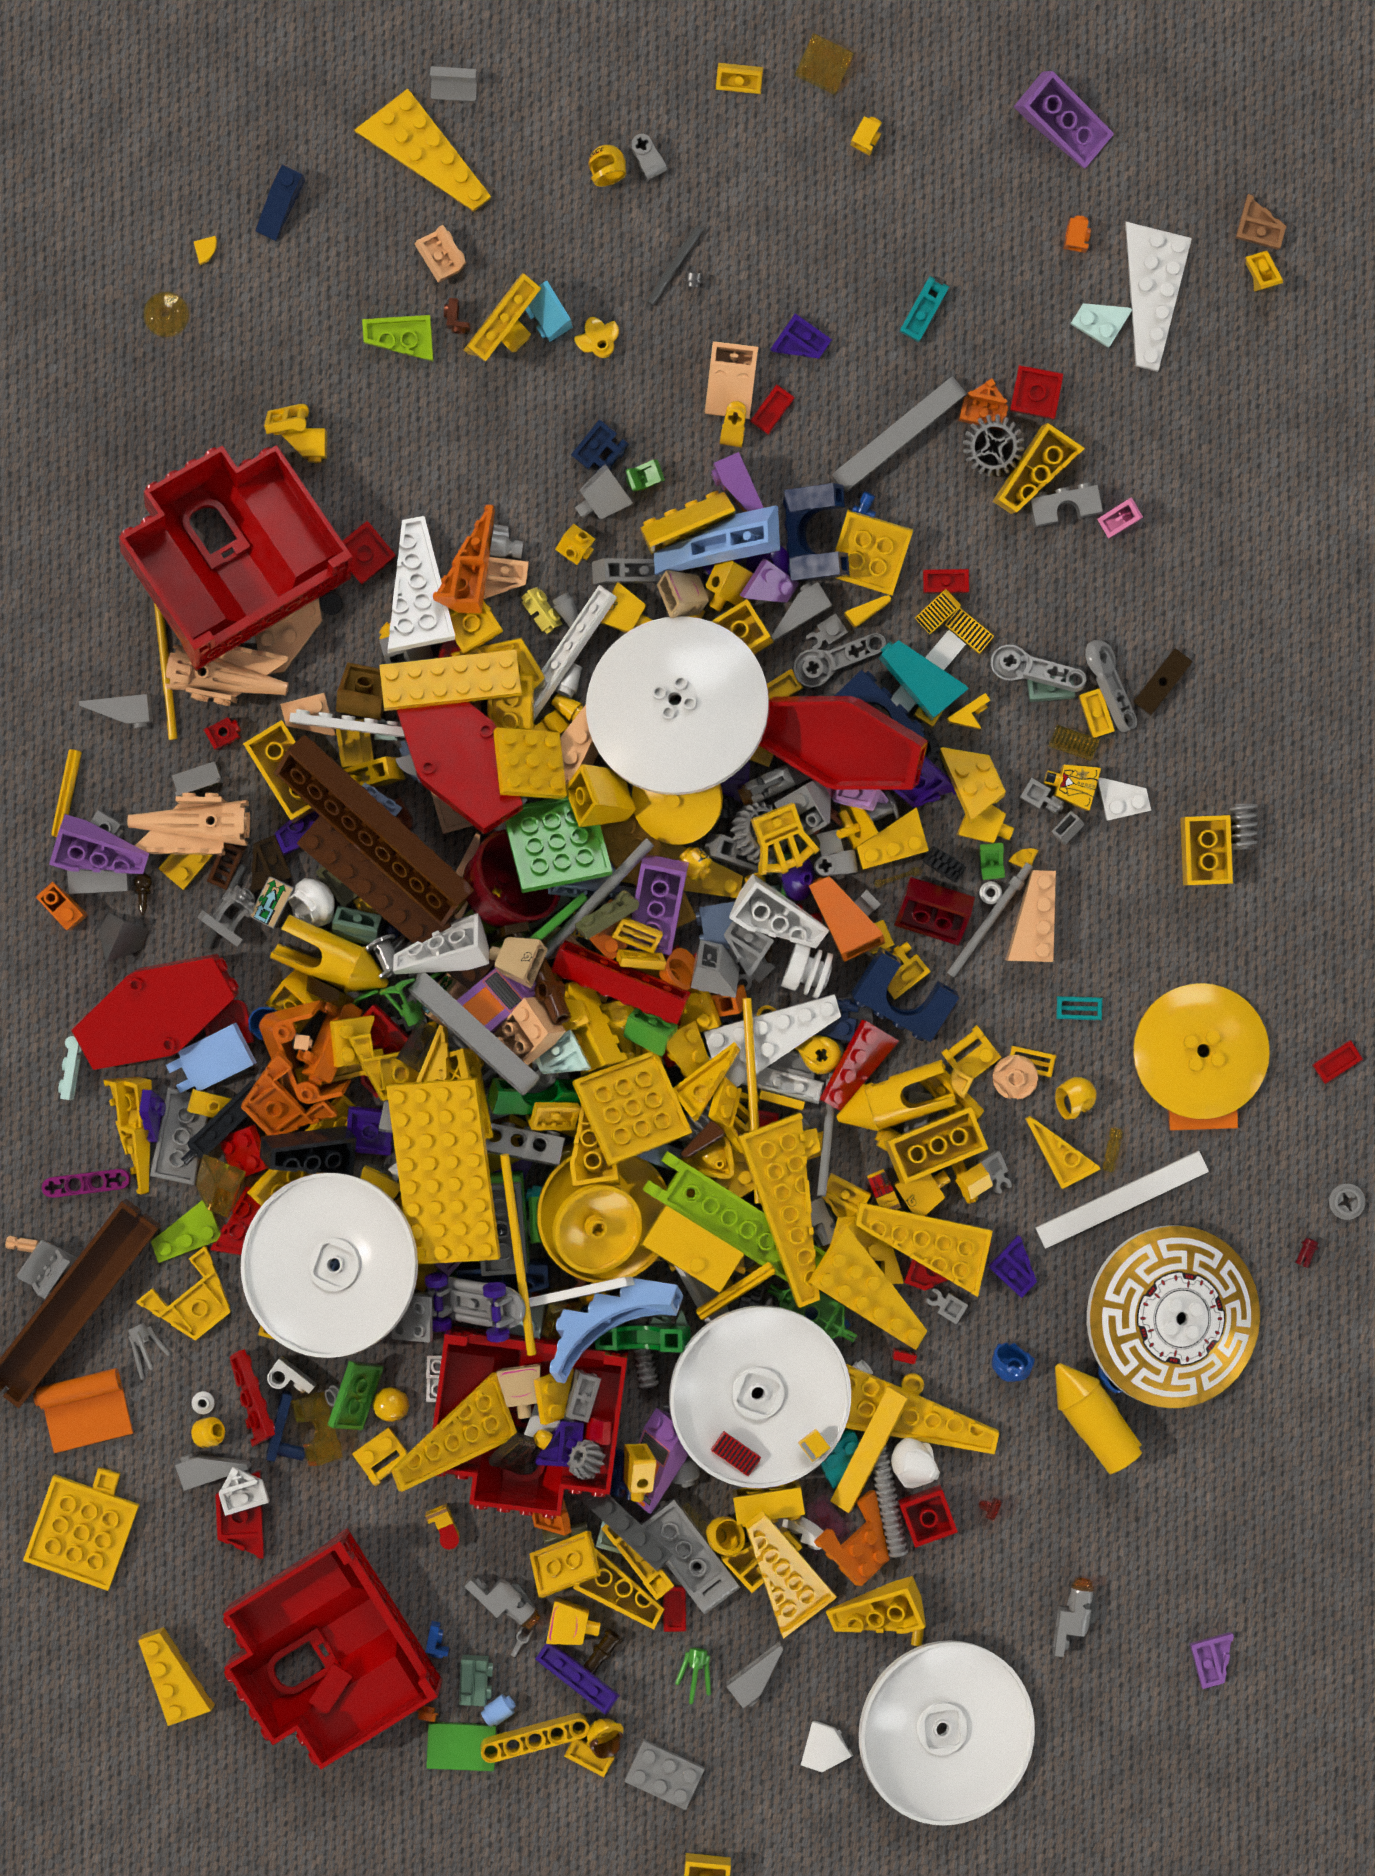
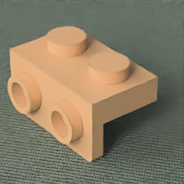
(441, 254)

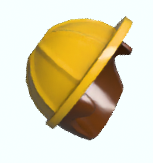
(604, 1738)

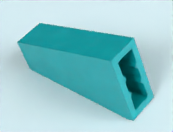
(922, 679)

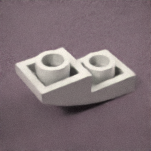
(432, 1377)
(805, 1527)

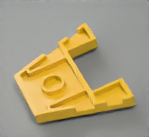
(526, 662)
(383, 1068)
(875, 1247)
(196, 1308)

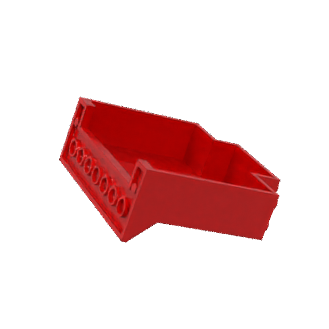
(279, 562)
(468, 1361)
(337, 1603)

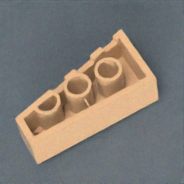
(577, 746)
(1035, 921)

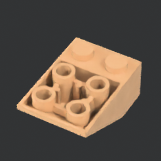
(730, 377)
(529, 1030)

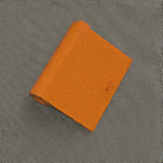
(85, 1410)

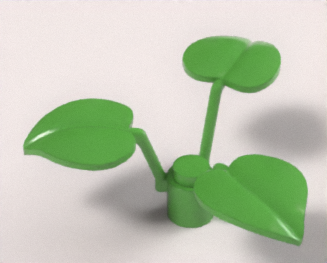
(410, 1010)

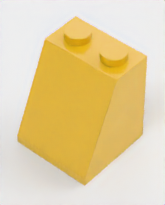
(599, 796)

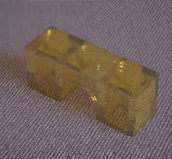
(325, 1444)

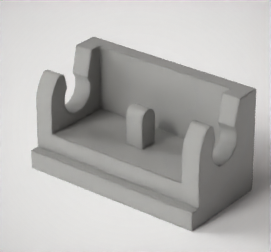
(582, 1395)

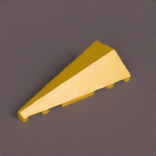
(127, 1099)

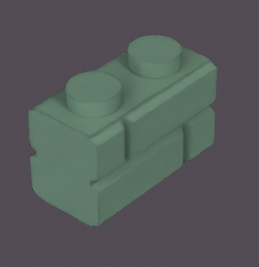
(357, 925)
(474, 1680)

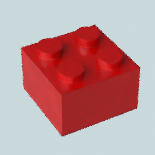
(927, 1516)

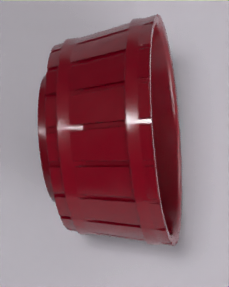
(496, 867)

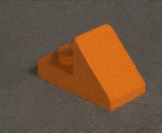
(558, 1525)

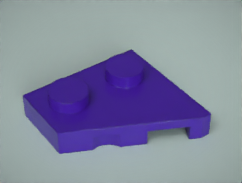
(801, 339)
(151, 1110)

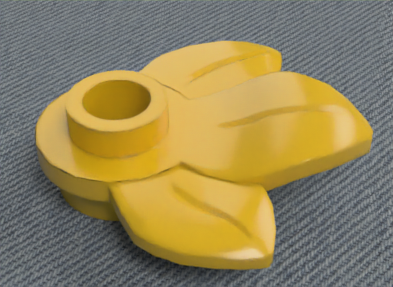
(596, 334)

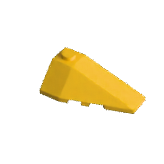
(587, 1159)
(886, 1608)

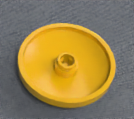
(677, 817)
(597, 1228)

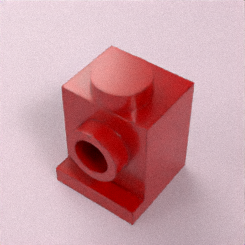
(219, 741)

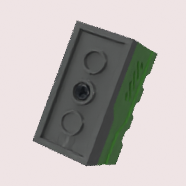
(506, 1263)

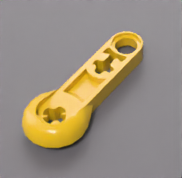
(810, 1047)

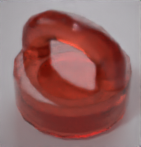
(991, 1508)

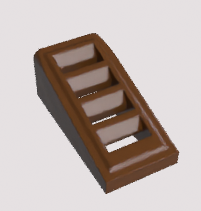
(215, 869)
(708, 1136)

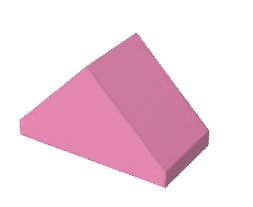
(1120, 518)

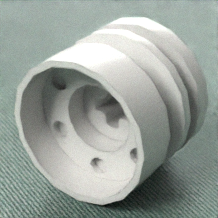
(807, 970)

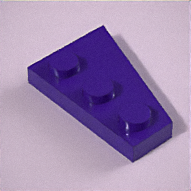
(291, 833)

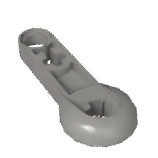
(831, 660)
(1103, 664)
(1032, 669)

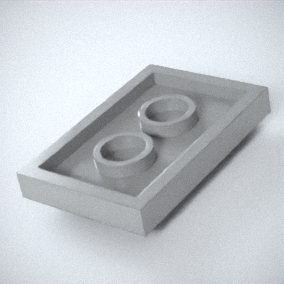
(664, 1774)

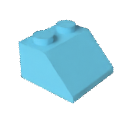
(548, 313)

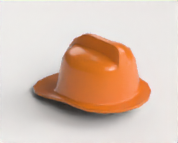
(679, 969)

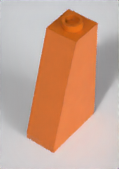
(845, 920)

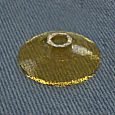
(173, 322)

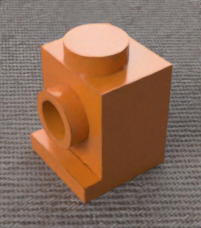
(1077, 234)

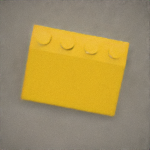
(685, 522)

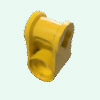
(733, 427)

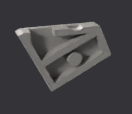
(747, 946)

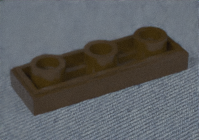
(1171, 671)

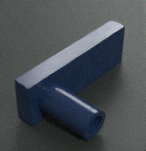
(279, 1448)

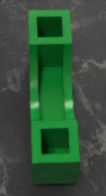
(507, 1100)
(634, 1336)

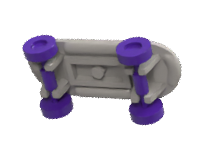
(474, 1303)

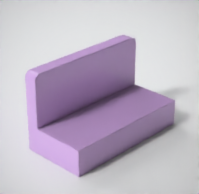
(860, 798)

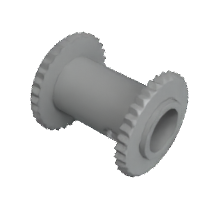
(882, 809)
(384, 953)

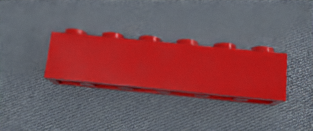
(621, 983)

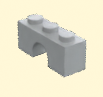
(1084, 499)

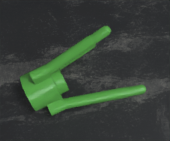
(697, 1658)

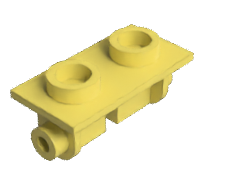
(548, 617)

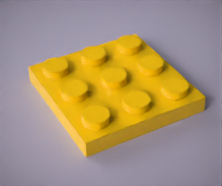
(873, 550)
(529, 763)

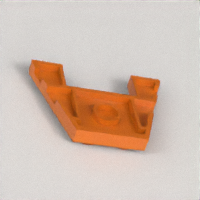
(275, 1107)
(865, 1549)

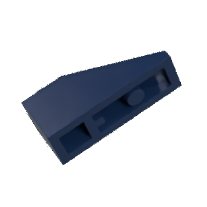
(280, 202)

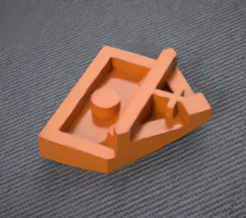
(982, 402)

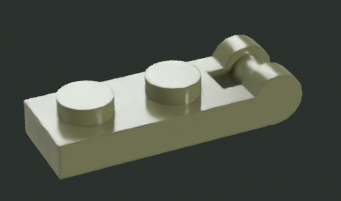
(607, 915)

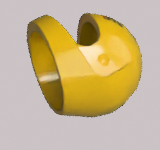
(607, 165)
(1081, 1096)
(724, 1535)

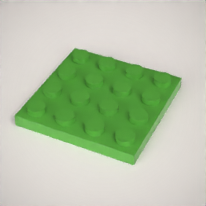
(553, 848)

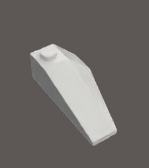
(769, 912)
(455, 949)

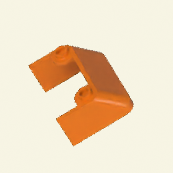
(277, 1032)

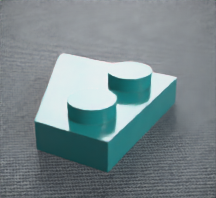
(840, 1457)

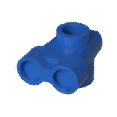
(865, 503)

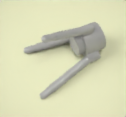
(138, 1337)

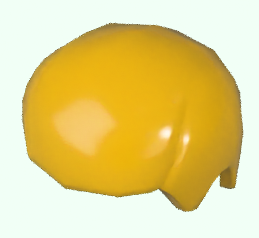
(390, 1404)

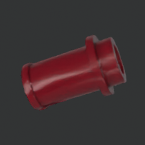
(1307, 1250)

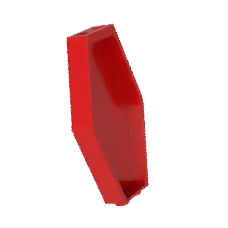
(843, 743)
(457, 761)
(155, 1011)

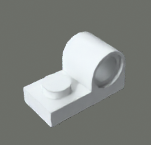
(301, 1380)

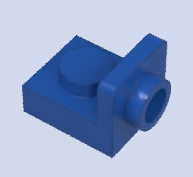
(434, 1637)

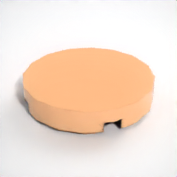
(1015, 1077)

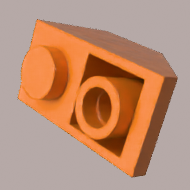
(61, 906)

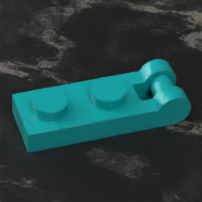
(923, 310)

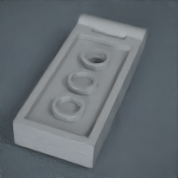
(682, 1537)

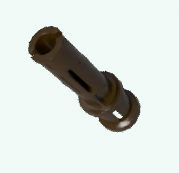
(602, 1650)

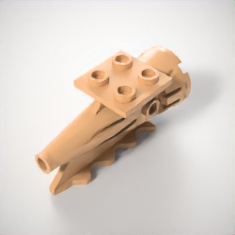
(227, 676)
(189, 827)

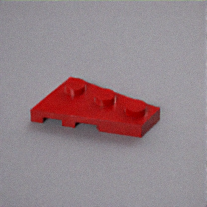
(235, 1230)

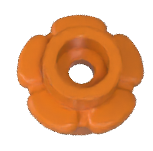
(427, 1714)

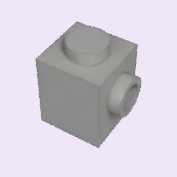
(108, 823)

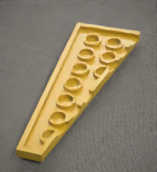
(780, 1178)
(920, 1418)

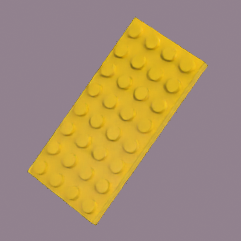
(444, 1170)

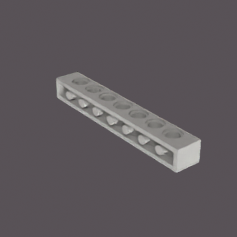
(549, 1156)

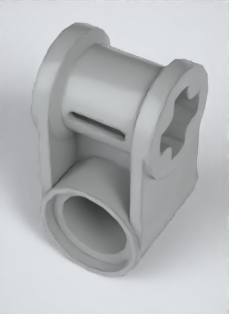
(648, 160)
(840, 864)

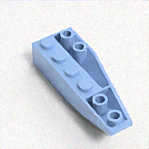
(727, 540)

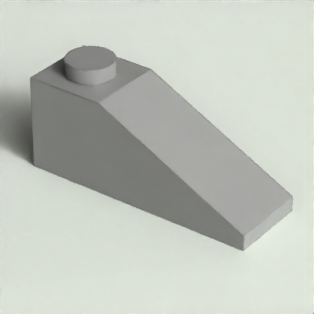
(624, 571)
(807, 605)
(128, 709)
(724, 849)
(205, 1468)
(751, 1680)

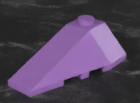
(93, 848)

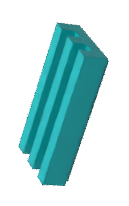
(1059, 1007)

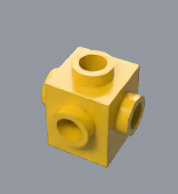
(576, 544)

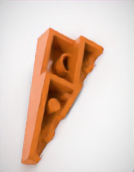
(465, 582)

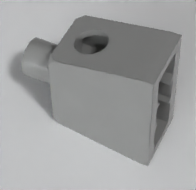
(602, 495)

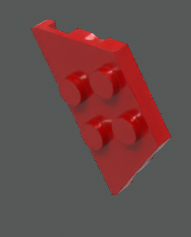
(242, 1528)

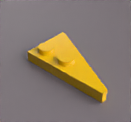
(437, 1060)
(700, 1086)
(1064, 1160)

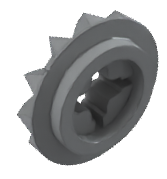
(1356, 1205)

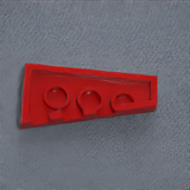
(859, 1061)

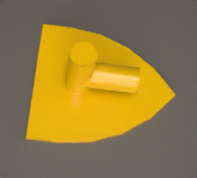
(856, 825)

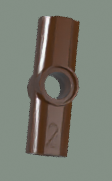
(552, 994)

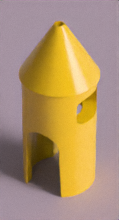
(342, 962)
(884, 1104)
(1096, 1418)

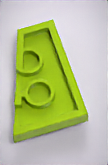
(401, 334)
(188, 1233)

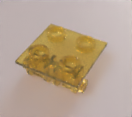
(824, 64)

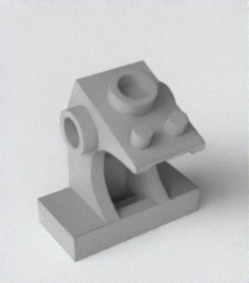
(222, 924)

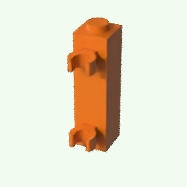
(320, 1061)

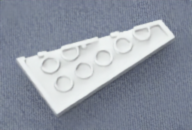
(1155, 276)
(415, 614)
(774, 1034)

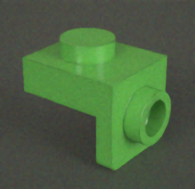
(644, 475)
(992, 861)

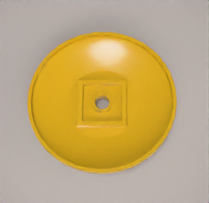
(1169, 1058)
(633, 1177)

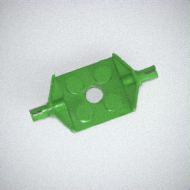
(830, 1313)

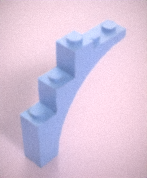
(606, 1312)

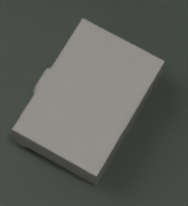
(92, 882)

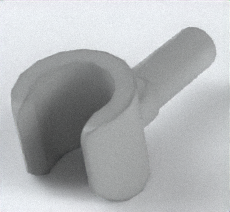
(522, 1638)

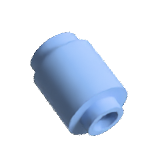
(498, 1710)

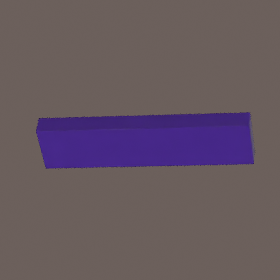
(577, 1677)

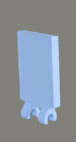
(213, 1059)

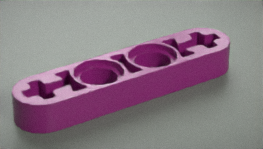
(86, 1183)

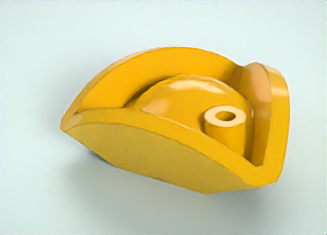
(715, 1160)

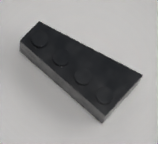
(311, 1151)

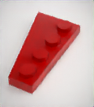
(251, 1398)

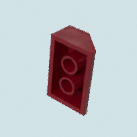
(934, 911)

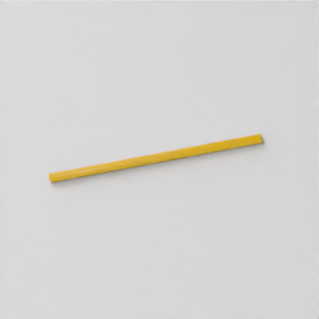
(164, 656)
(751, 1070)
(517, 1251)

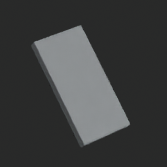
(175, 1131)

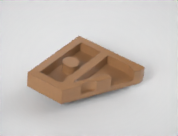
(1259, 225)

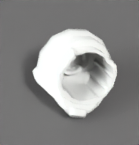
(312, 902)
(914, 1463)

